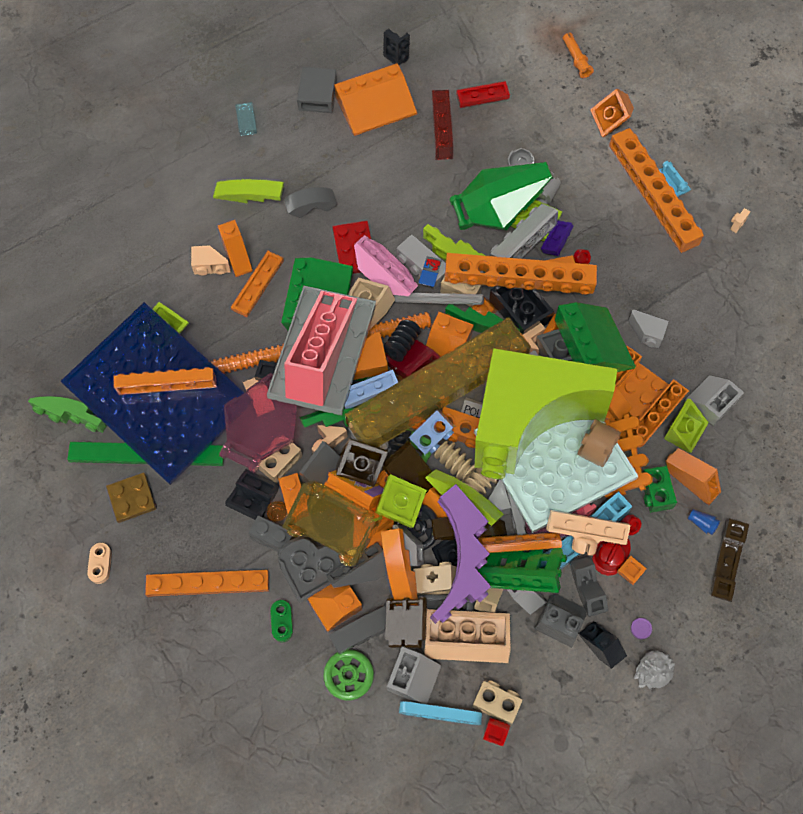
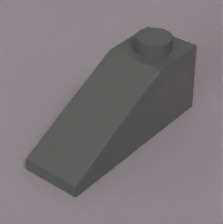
(369, 568)

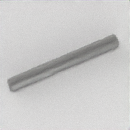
(441, 298)

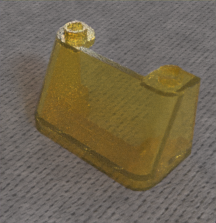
(332, 521)

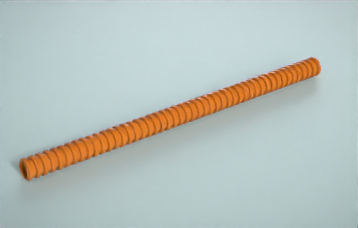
(273, 354)

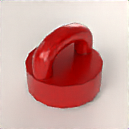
(582, 256)
(635, 524)

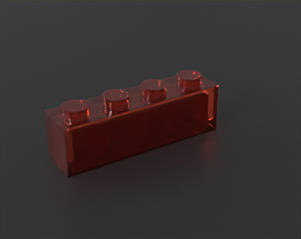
(442, 125)

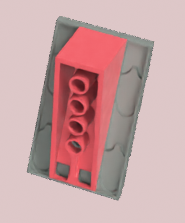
(322, 350)

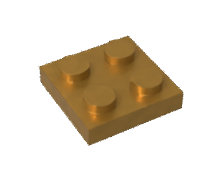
(131, 497)

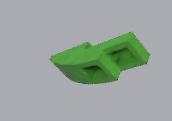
(67, 409)

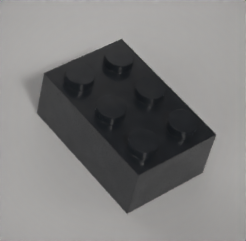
(522, 306)

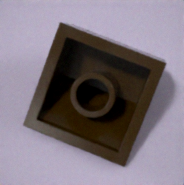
(360, 462)

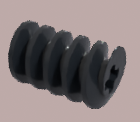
(402, 340)

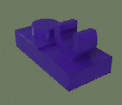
(557, 238)

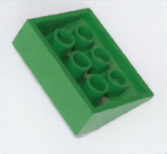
(315, 274)
(592, 336)

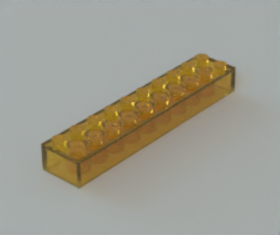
(432, 386)

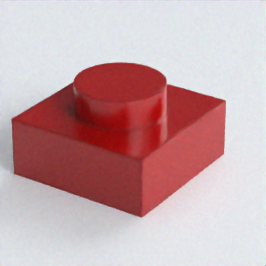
(496, 732)

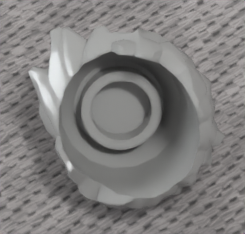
(654, 670)

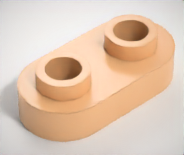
(100, 562)

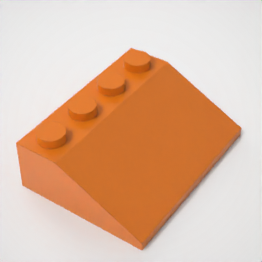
(375, 99)

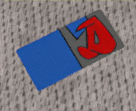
(430, 271)

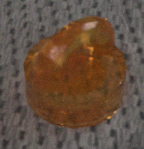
(276, 511)

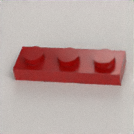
(482, 94)

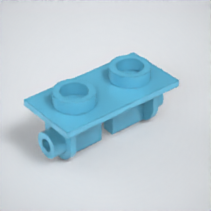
(674, 179)

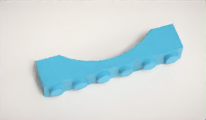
(614, 510)

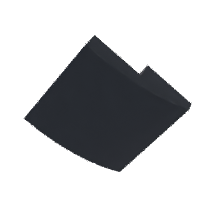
(252, 495)

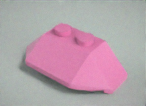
(383, 267)

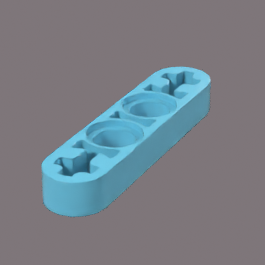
(440, 713)

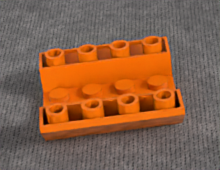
(649, 397)

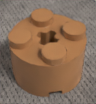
(599, 443)

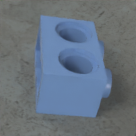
(429, 428)

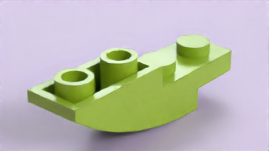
(442, 245)

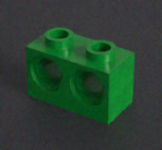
(662, 488)

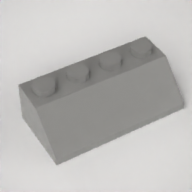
(527, 233)

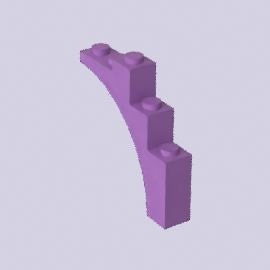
(466, 523)

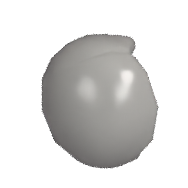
(520, 157)

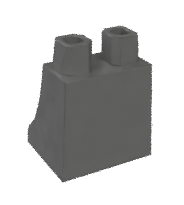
(561, 620)

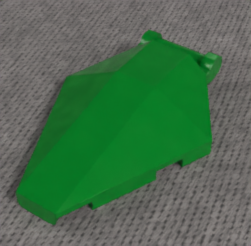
(500, 195)

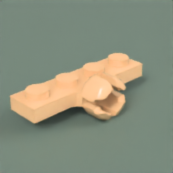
(587, 530)

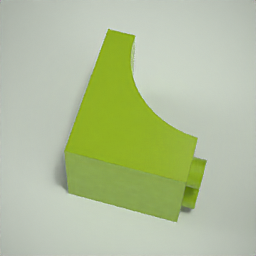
(530, 396)

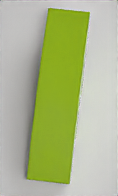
(248, 189)
(443, 482)

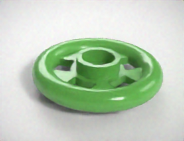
(360, 687)

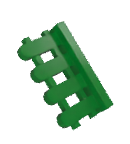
(524, 578)

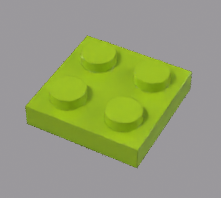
(400, 501)

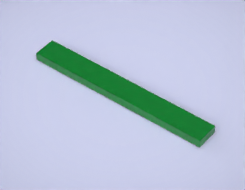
(122, 454)

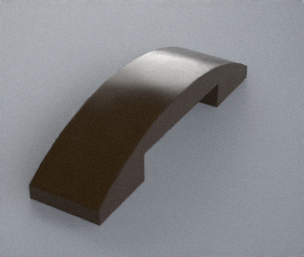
(443, 529)
(728, 560)

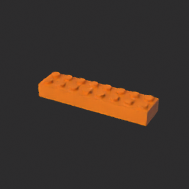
(165, 381)

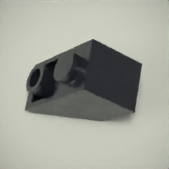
(603, 644)

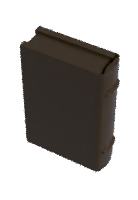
(408, 466)

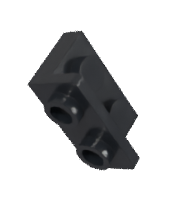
(396, 48)

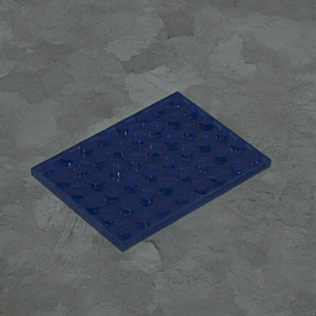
(160, 427)

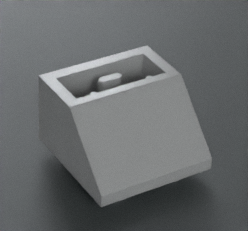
(715, 398)
(413, 676)

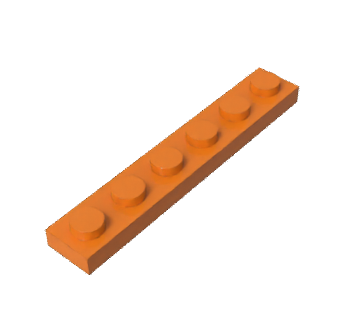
(207, 583)

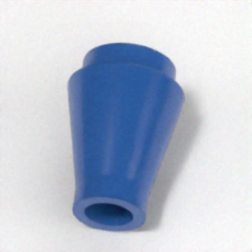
(704, 521)

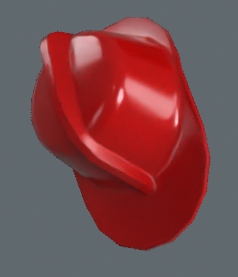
(610, 557)

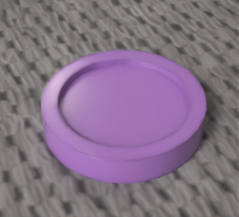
(641, 628)

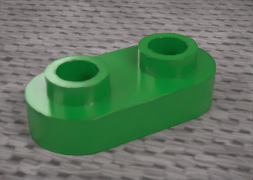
(281, 620)

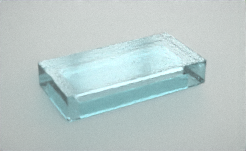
(246, 118)

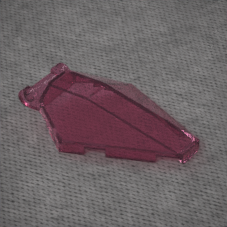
(257, 425)

